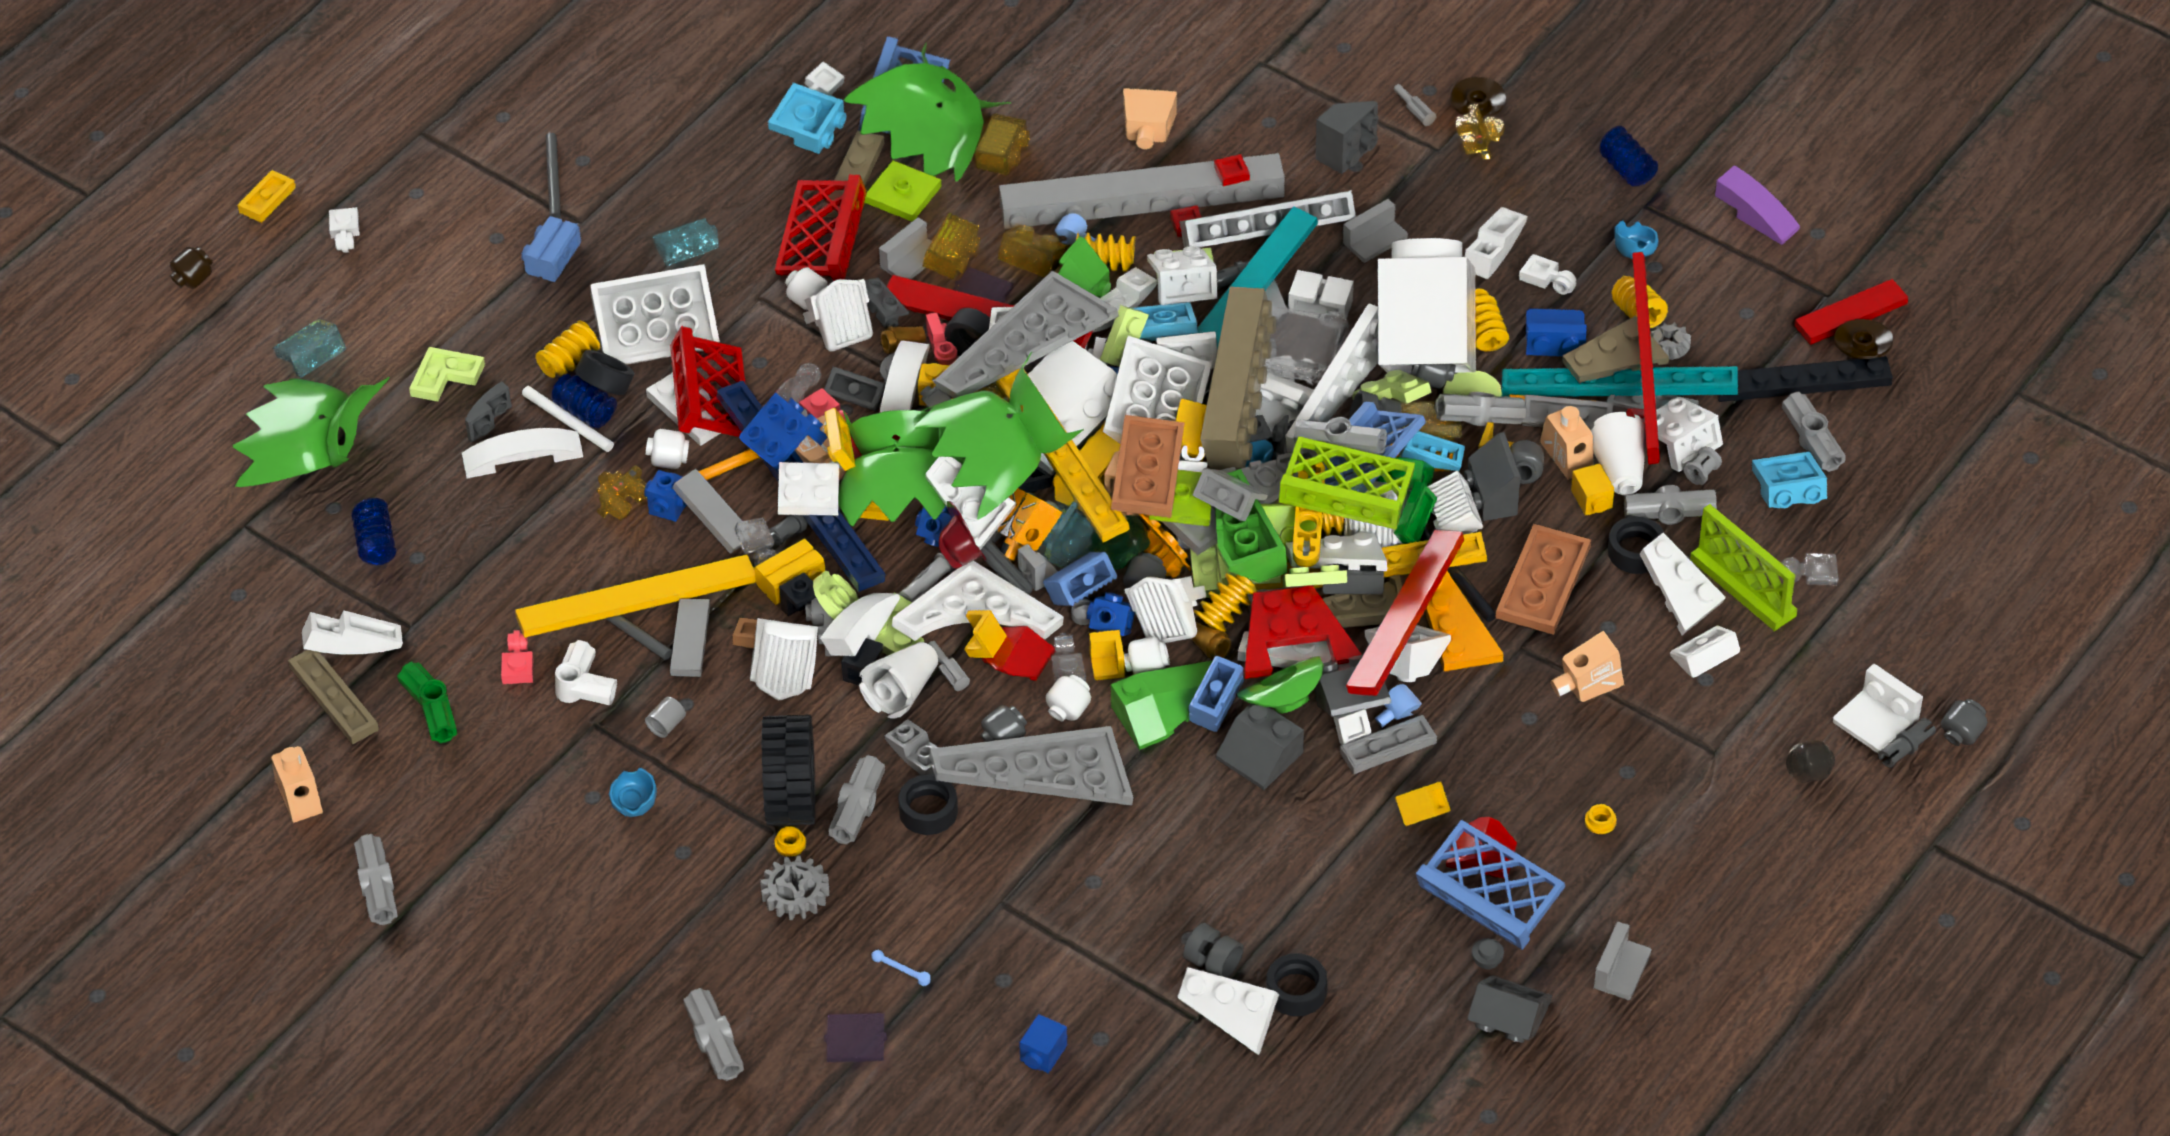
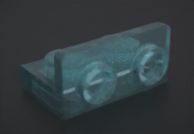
(686, 241)
(311, 346)
(1069, 539)

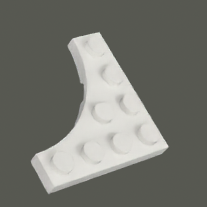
(975, 589)

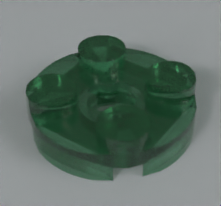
(1128, 546)

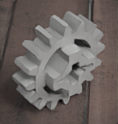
(808, 890)

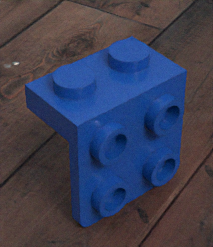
(1554, 331)
(780, 430)

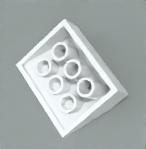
(644, 312)
(1153, 383)
(1076, 390)

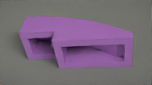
(1756, 205)

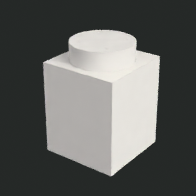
(1426, 306)

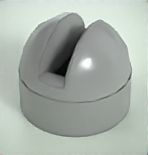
(1079, 612)

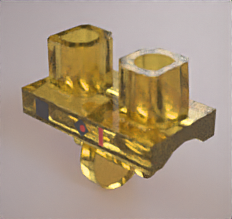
(1482, 131)
(617, 488)

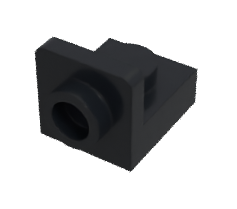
(796, 594)

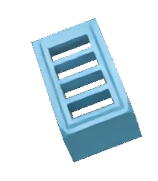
(1422, 441)

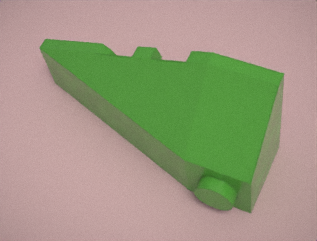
(1085, 268)
(1252, 545)
(1156, 701)

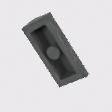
(855, 388)
(1360, 581)

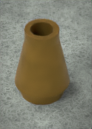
(893, 335)
(1212, 641)

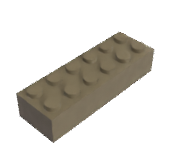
(1238, 378)

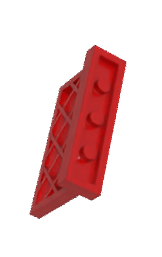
(844, 227)
(689, 381)

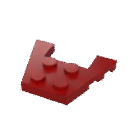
(1288, 619)

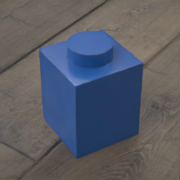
(1043, 1043)

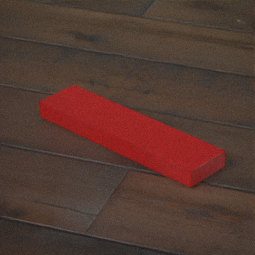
(1862, 305)

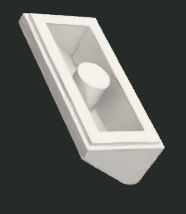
(1706, 650)

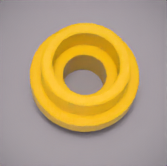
(1600, 813)
(790, 835)

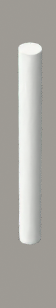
(568, 419)

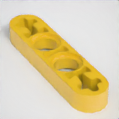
(1313, 536)

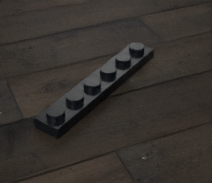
(1811, 378)

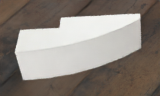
(1495, 241)
(857, 622)
(350, 634)

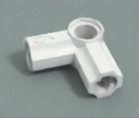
(575, 682)

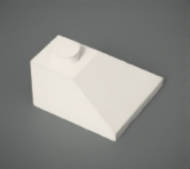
(1419, 653)

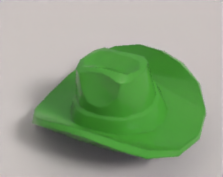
(1286, 688)

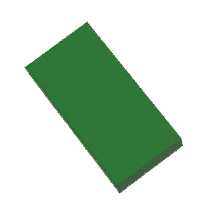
(1415, 514)

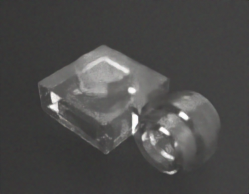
(794, 388)
(755, 537)
(1818, 568)
(1067, 663)

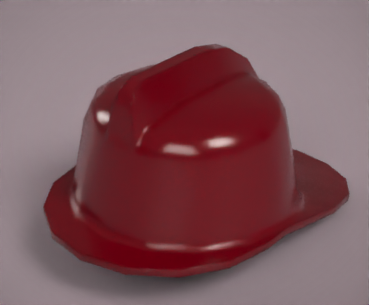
(957, 542)

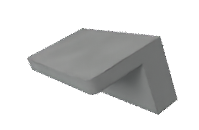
(1373, 231)
(906, 250)
(1227, 493)
(1621, 964)

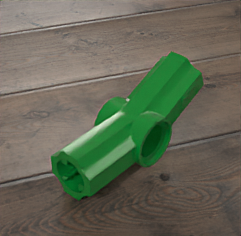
(432, 697)

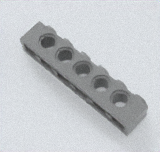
(1263, 219)

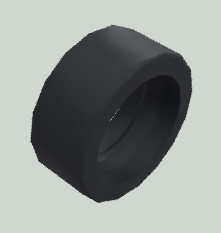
(968, 319)
(604, 372)
(1627, 528)
(927, 823)
(1298, 964)

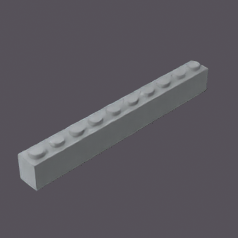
(1136, 192)

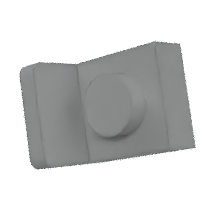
(1034, 566)

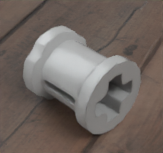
(1702, 465)

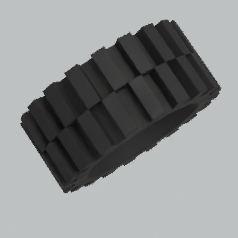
(788, 770)

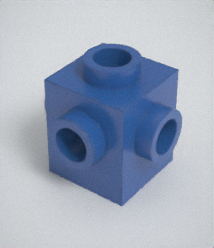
(662, 498)
(930, 528)
(1120, 612)

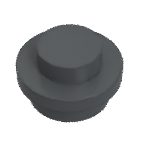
(1487, 953)

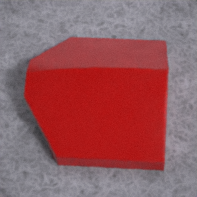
(1021, 653)
(1493, 829)

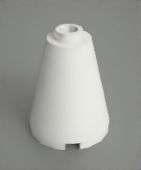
(1620, 450)
(898, 679)

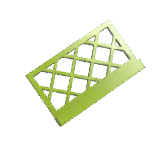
(1341, 499)
(1732, 573)

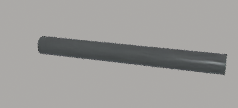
(553, 175)
(639, 635)

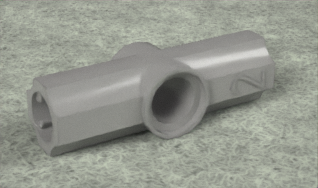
(1480, 408)
(1813, 431)
(1342, 433)
(1668, 504)
(856, 799)
(375, 879)
(713, 1034)

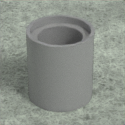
(665, 717)

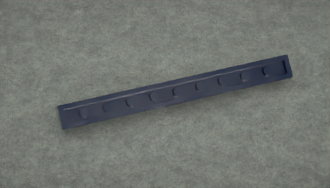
(831, 529)

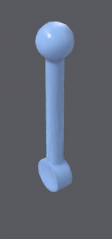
(923, 977)

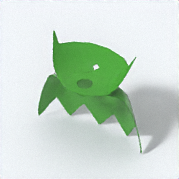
(906, 106)
(292, 434)
(996, 448)
(889, 469)

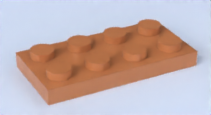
(1147, 466)
(1543, 579)

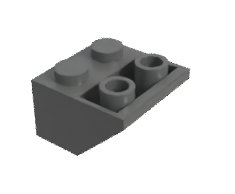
(1346, 134)

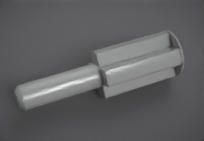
(1416, 106)
(951, 669)

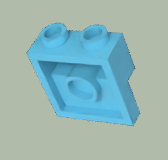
(808, 117)
(1168, 320)
(1790, 480)

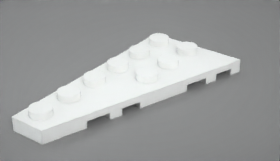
(1345, 373)

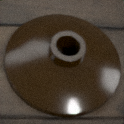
(1480, 91)
(1863, 339)

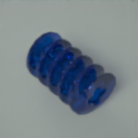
(1628, 156)
(583, 400)
(373, 531)

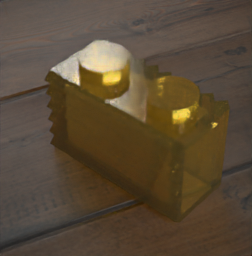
(1002, 144)
(951, 246)

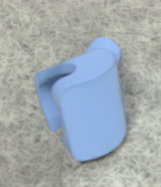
(1070, 226)
(1401, 705)

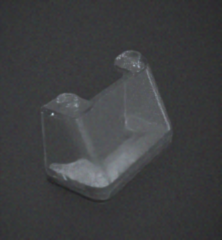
(1305, 343)

